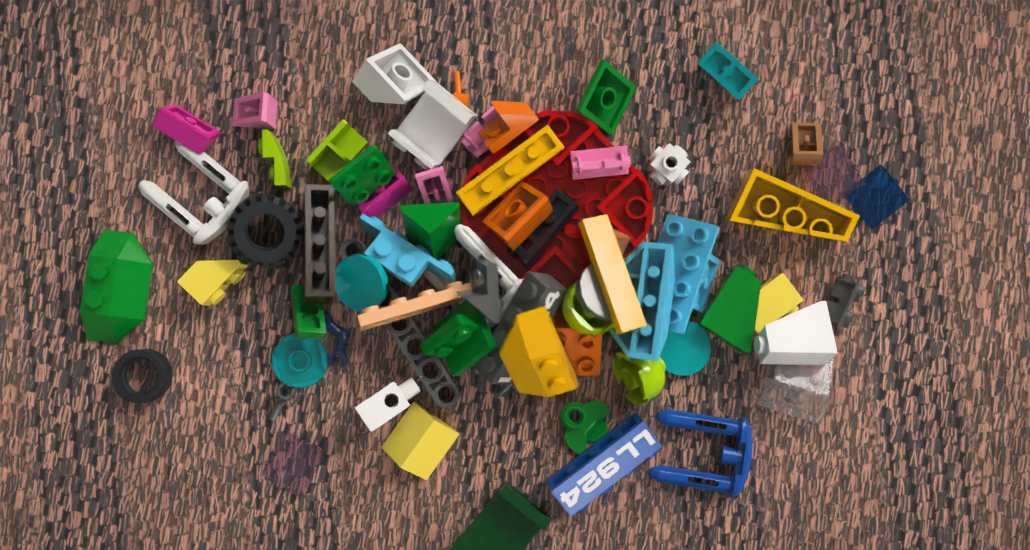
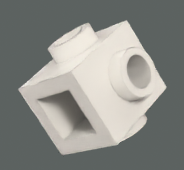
(661, 172)

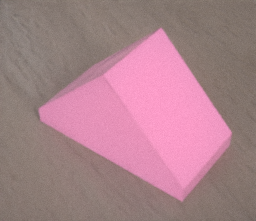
(255, 111)
(434, 186)

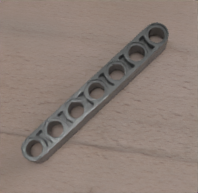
(403, 339)

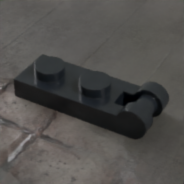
(543, 235)

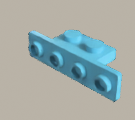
(400, 256)

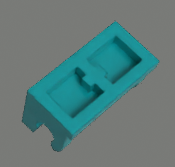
(727, 71)

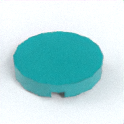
(360, 282)
(686, 352)
(309, 361)

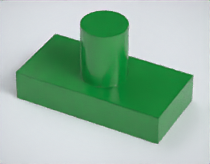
(307, 318)

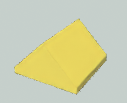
(419, 441)

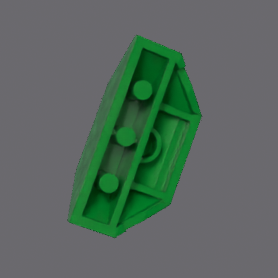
(115, 287)

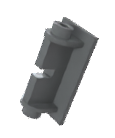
(848, 293)

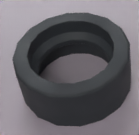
(120, 369)

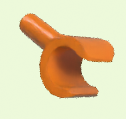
(464, 98)

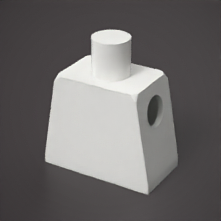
(374, 410)

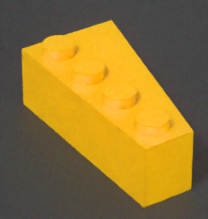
(783, 207)

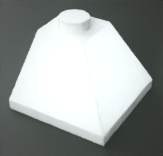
(391, 76)

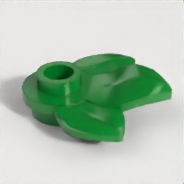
(588, 426)

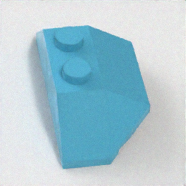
(653, 282)

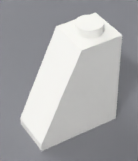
(798, 338)

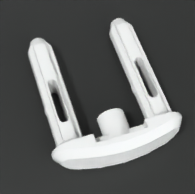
(220, 212)
(480, 251)

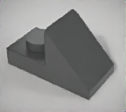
(486, 296)

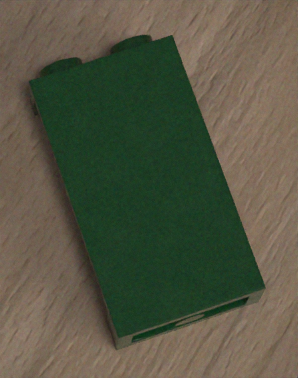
(504, 523)

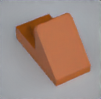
(513, 120)

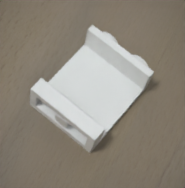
(433, 126)

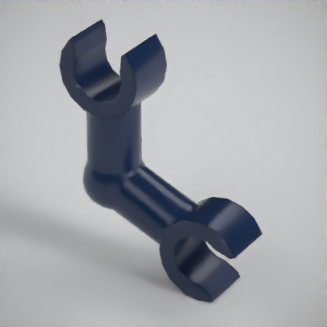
(342, 340)

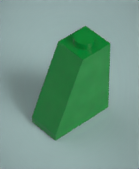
(734, 309)

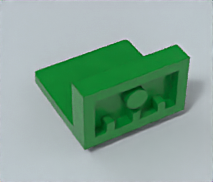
(363, 176)

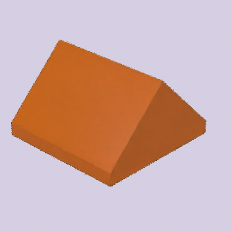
(518, 214)

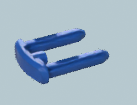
(739, 456)

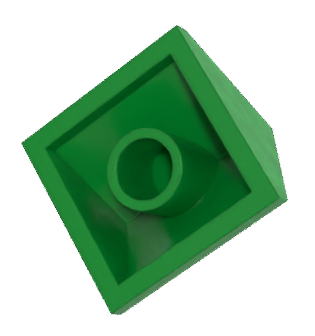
(606, 97)
(432, 226)

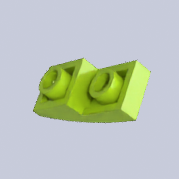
(272, 152)

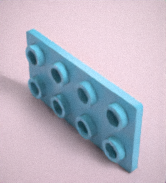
(693, 266)

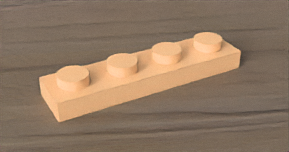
(402, 309)

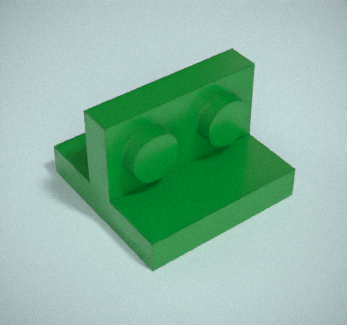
(460, 338)

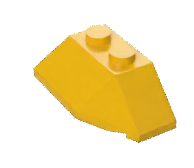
(536, 356)

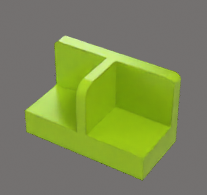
(337, 150)

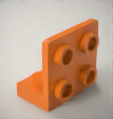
(581, 349)

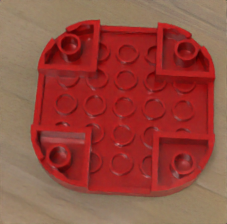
(622, 197)

